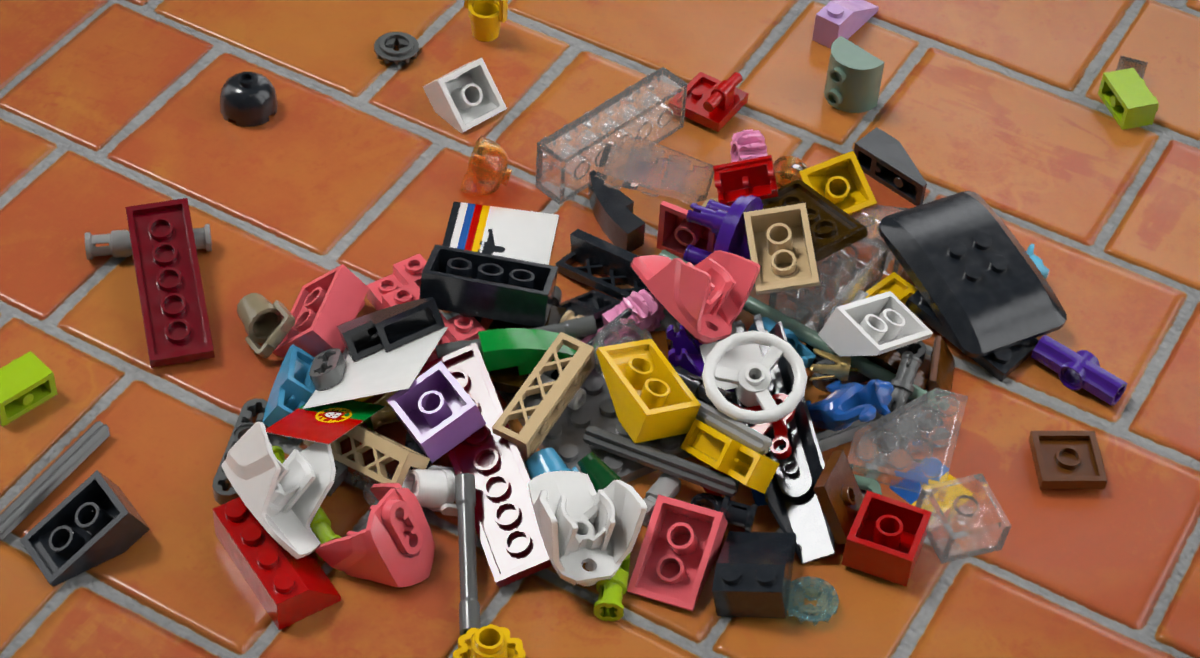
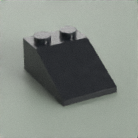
(84, 530)
(754, 574)

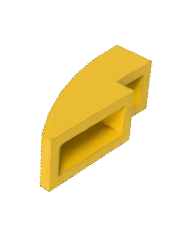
(729, 456)

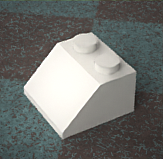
(465, 96)

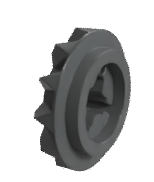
(385, 46)

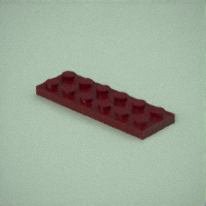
(169, 283)

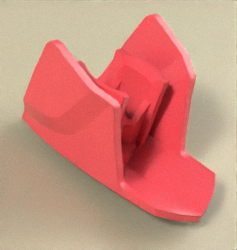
(700, 296)

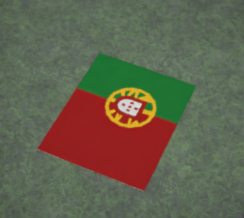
(324, 422)

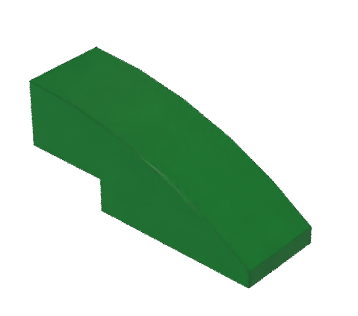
(518, 348)

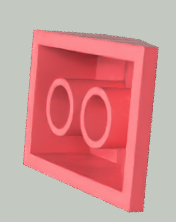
(677, 552)

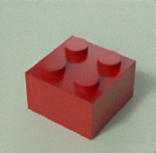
(886, 538)

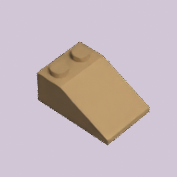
(783, 248)

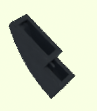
(615, 214)
(390, 327)

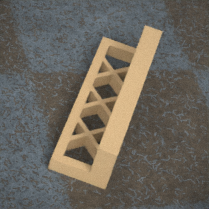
(554, 402)
(379, 444)

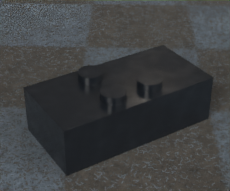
(489, 286)

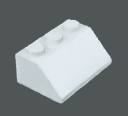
(872, 327)

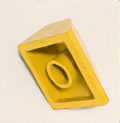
(841, 183)

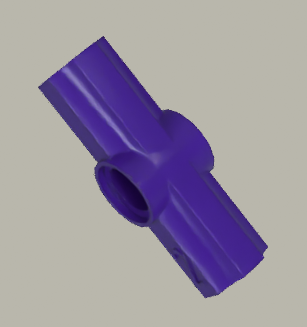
(1079, 370)

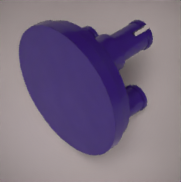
(726, 223)

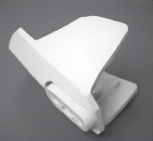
(281, 494)
(585, 524)

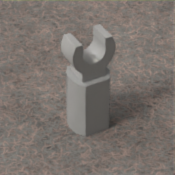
(666, 486)

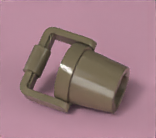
(264, 322)

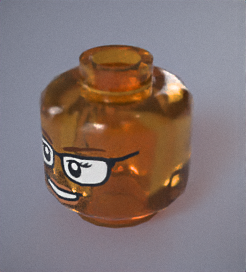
(788, 169)

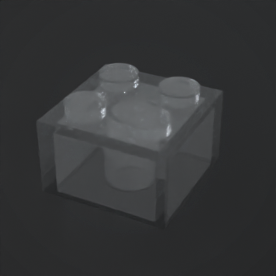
(963, 518)

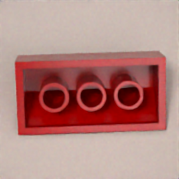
(284, 585)

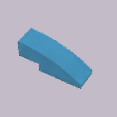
(291, 387)

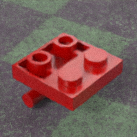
(714, 101)

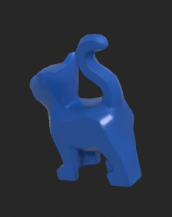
(851, 403)

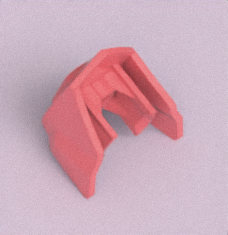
(392, 548)

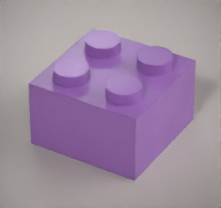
(436, 412)

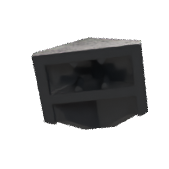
(590, 304)

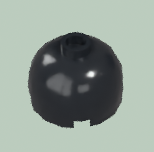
(248, 99)

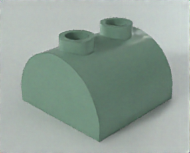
(852, 77)

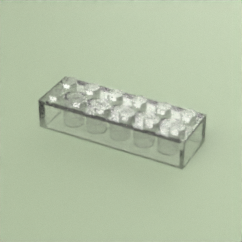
(646, 109)

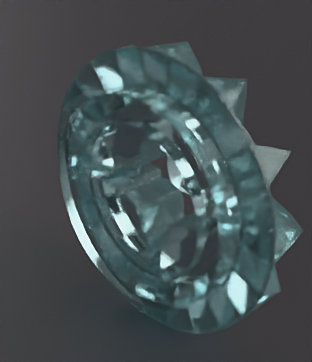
(812, 589)

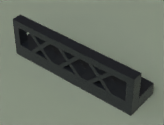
(601, 258)

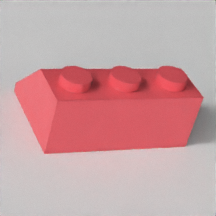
(321, 308)

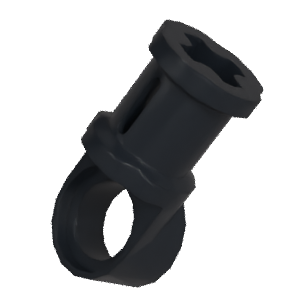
(735, 512)

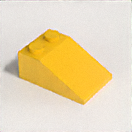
(647, 391)

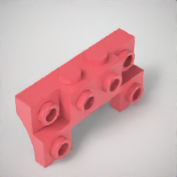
(405, 287)

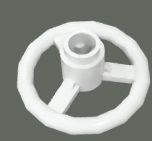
(753, 378)

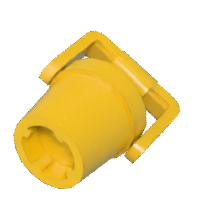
(486, 17)

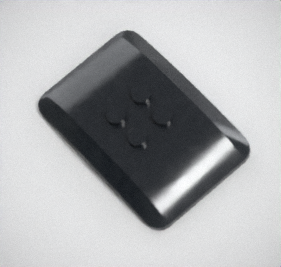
(973, 273)

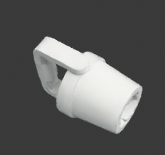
(433, 488)

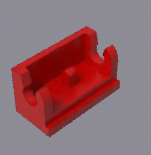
(746, 178)

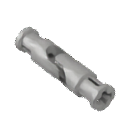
(120, 242)

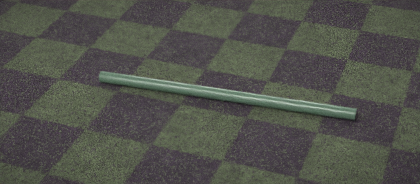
(812, 338)

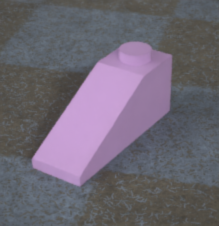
(841, 19)

